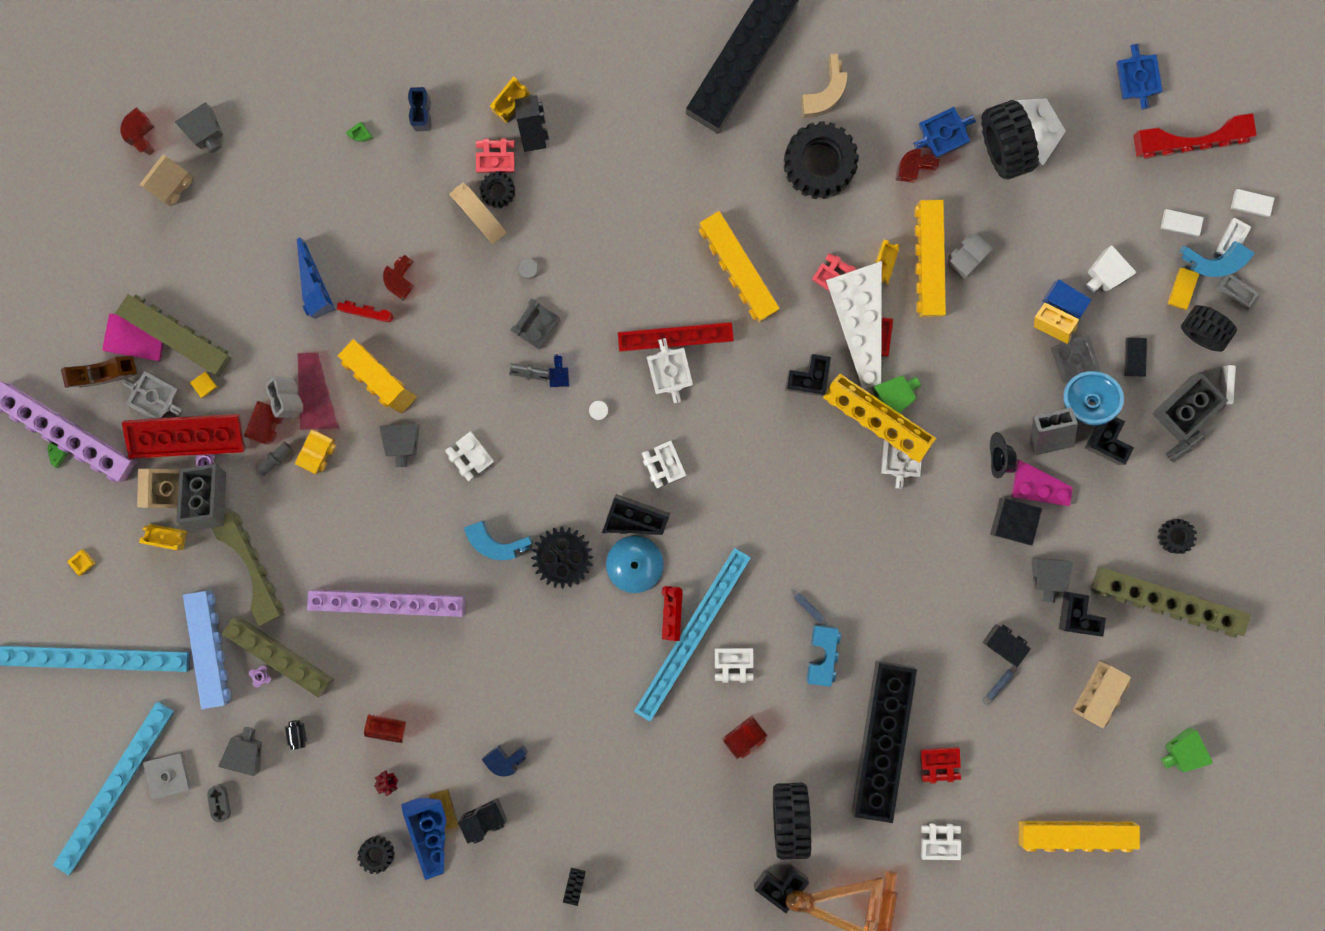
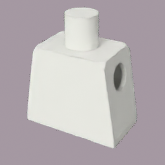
(1109, 270)

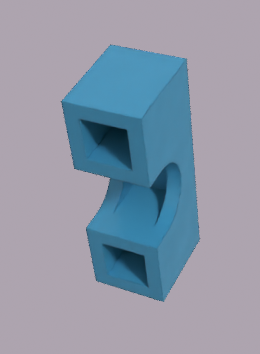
(822, 672)

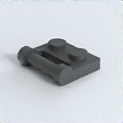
(540, 327)

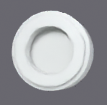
(598, 410)

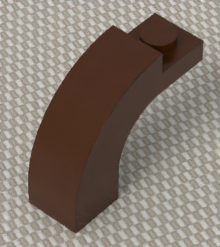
(99, 373)

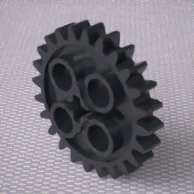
(574, 544)

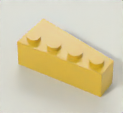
(376, 376)

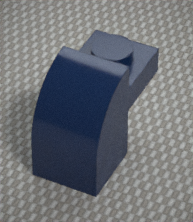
(501, 764)

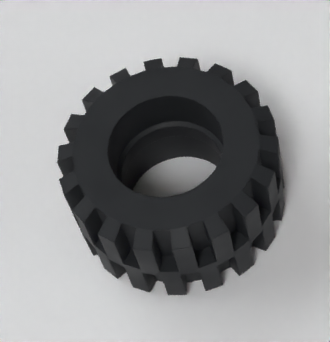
(1208, 328)

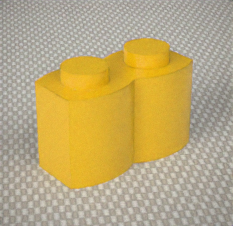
(315, 452)

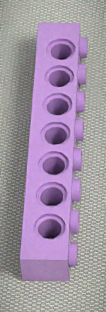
(122, 464)
(386, 603)

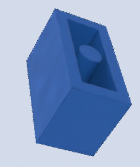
(1067, 299)

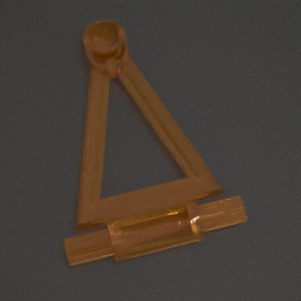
(879, 910)

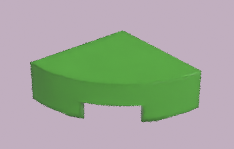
(359, 133)
(56, 455)

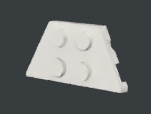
(1045, 124)

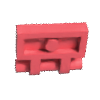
(495, 161)
(825, 272)

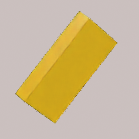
(1183, 288)

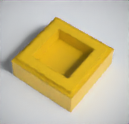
(204, 384)
(81, 562)

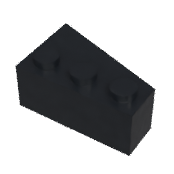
(634, 518)

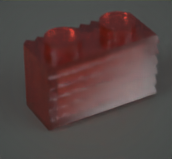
(262, 424)
(385, 729)
(745, 737)

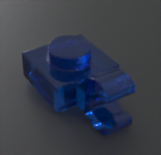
(558, 376)

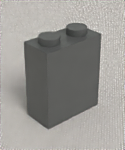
(1053, 431)

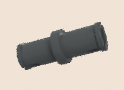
(529, 372)
(1185, 446)
(274, 458)

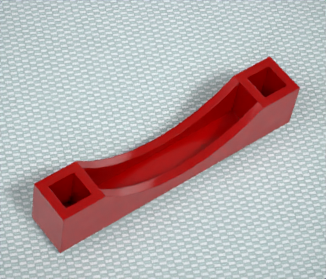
(1157, 141)

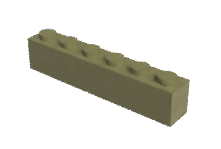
(173, 335)
(277, 656)

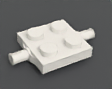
(669, 370)
(898, 464)

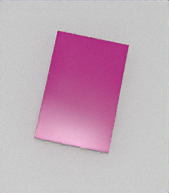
(129, 340)

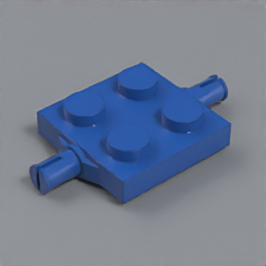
(1139, 76)
(944, 132)

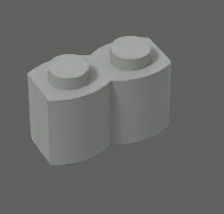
(970, 255)
(284, 397)

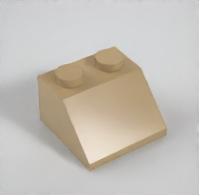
(167, 180)
(157, 488)

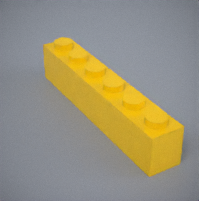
(930, 258)
(738, 266)
(1079, 835)

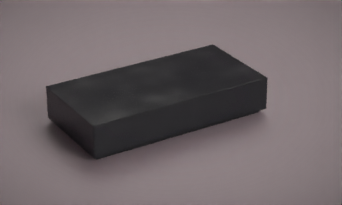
(1135, 357)

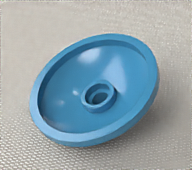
(1094, 388)
(638, 550)

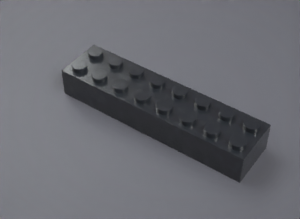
(739, 61)
(884, 741)

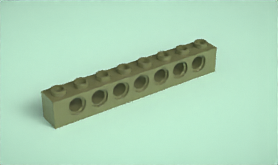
(1237, 619)

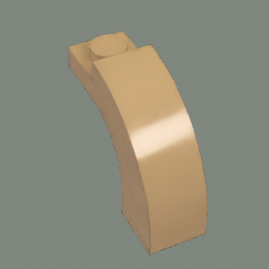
(821, 103)
(478, 213)

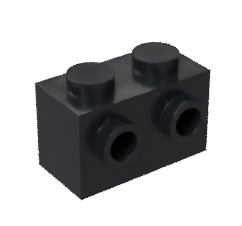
(1006, 645)

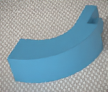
(1226, 264)
(487, 546)

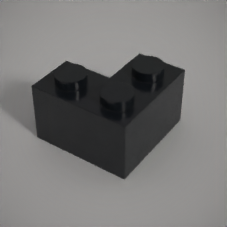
(530, 120)
(812, 382)
(1105, 442)
(1075, 616)
(480, 820)
(778, 890)

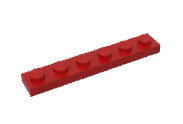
(676, 336)

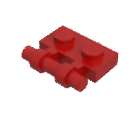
(940, 759)

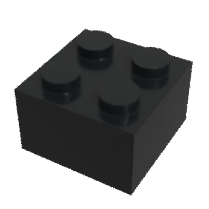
(1016, 521)

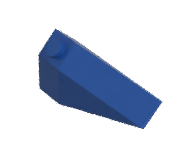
(314, 292)
(426, 827)

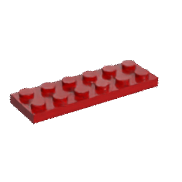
(183, 436)

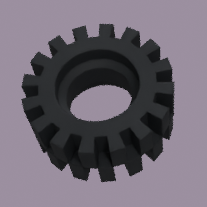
(497, 178)
(1165, 536)
(370, 865)
(574, 886)

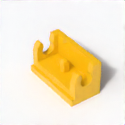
(504, 103)
(887, 254)
(1055, 323)
(164, 537)

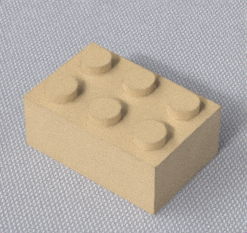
(1102, 694)

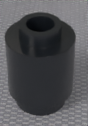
(295, 735)

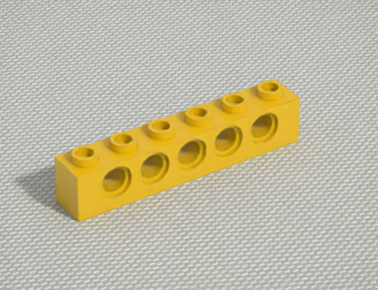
(889, 418)

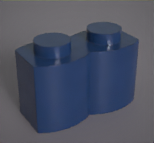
(419, 111)

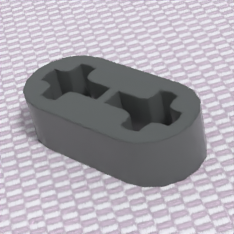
(214, 804)

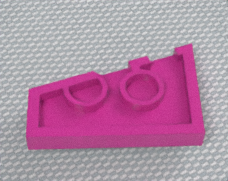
(1038, 486)

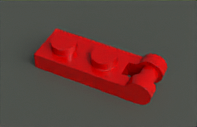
(367, 311)
(672, 613)

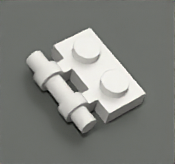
(475, 454)
(669, 462)
(734, 658)
(940, 848)

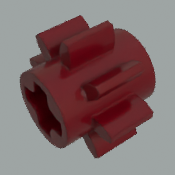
(386, 783)

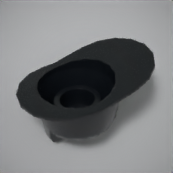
(1002, 456)

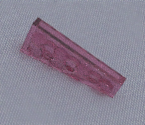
(314, 394)

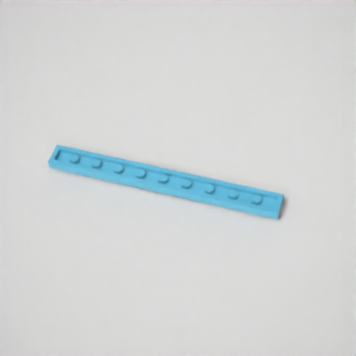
(692, 634)
(94, 658)
(113, 788)

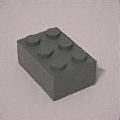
(1190, 406)
(201, 497)

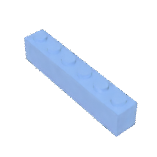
(206, 649)

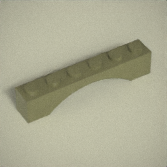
(264, 602)

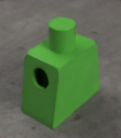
(897, 392)
(1186, 752)

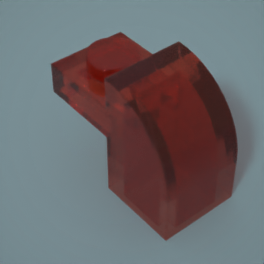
(134, 128)
(911, 163)
(394, 278)

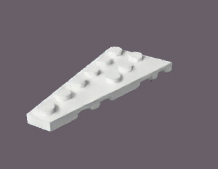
(859, 309)

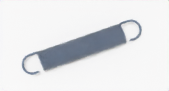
(808, 607)
(999, 685)

